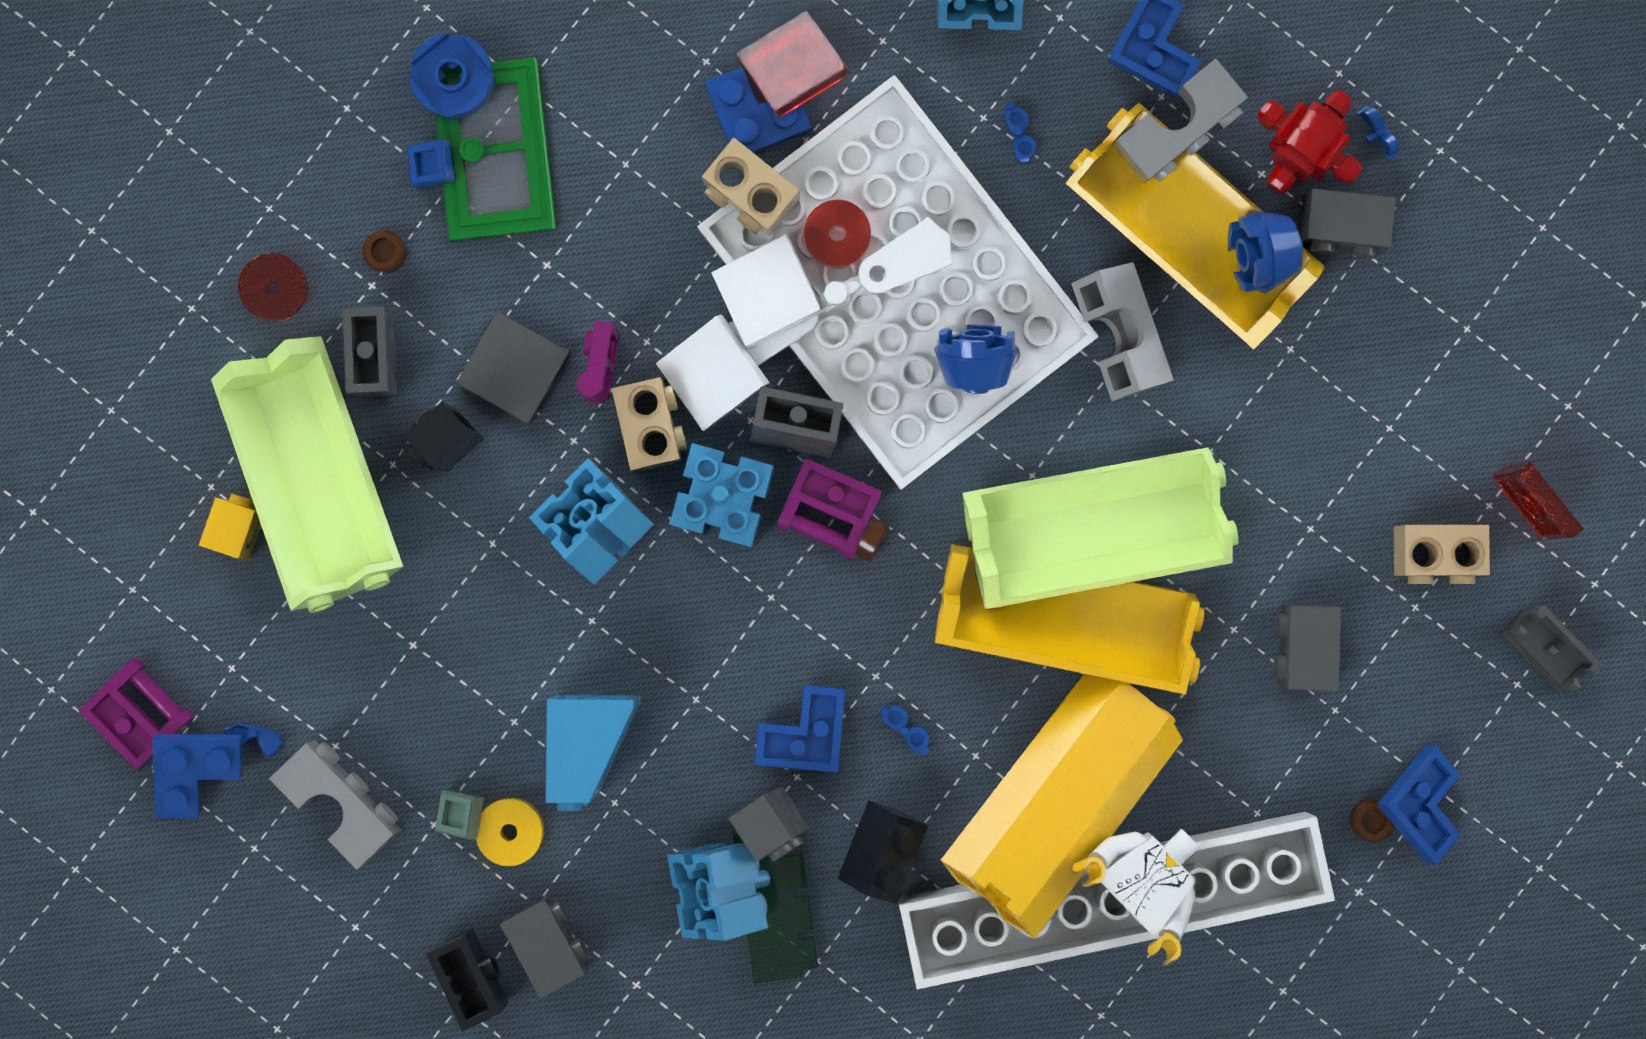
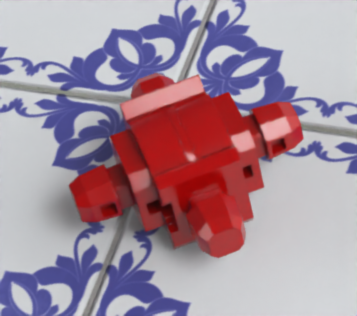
(1309, 142)

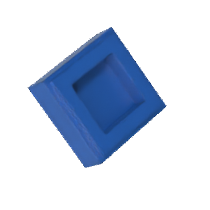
(430, 164)

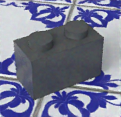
(1347, 222)
(370, 352)
(796, 422)
(1308, 648)
(770, 825)
(546, 945)

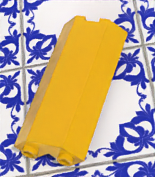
(1062, 800)

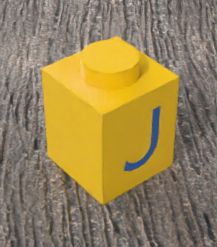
(232, 527)

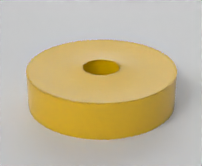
(529, 831)

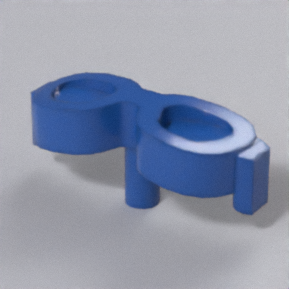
(1017, 122)
(915, 736)

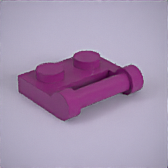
(601, 349)
(834, 495)
(125, 722)

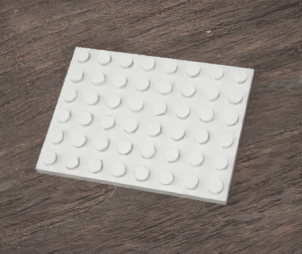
(882, 345)

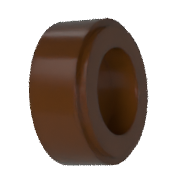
(384, 251)
(872, 540)
(1369, 821)

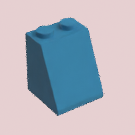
(583, 744)

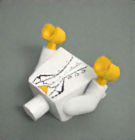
(1148, 883)

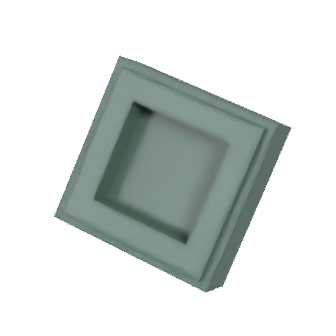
(459, 814)

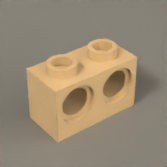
(758, 180)
(639, 427)
(1441, 546)

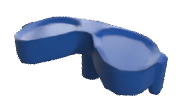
(1376, 123)
(268, 740)

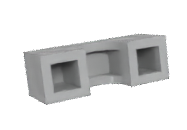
(1211, 99)
(1119, 301)
(365, 824)

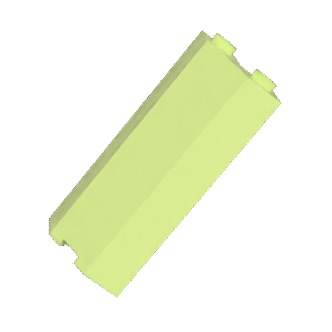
(307, 474)
(1098, 527)

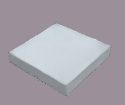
(767, 291)
(712, 372)

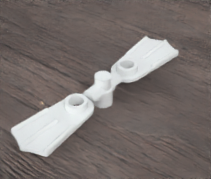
(905, 259)

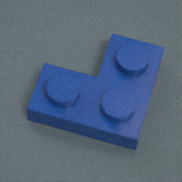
(1147, 54)
(747, 121)
(814, 742)
(184, 761)
(1414, 801)

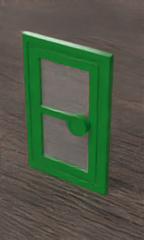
(500, 159)

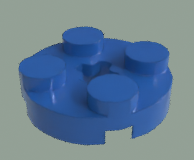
(453, 52)

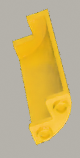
(1185, 229)
(1109, 632)

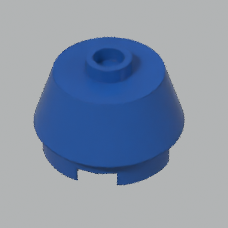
(1266, 250)
(976, 357)

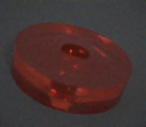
(832, 215)
(254, 284)

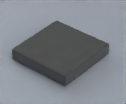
(513, 368)

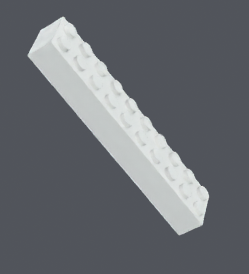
(1237, 875)

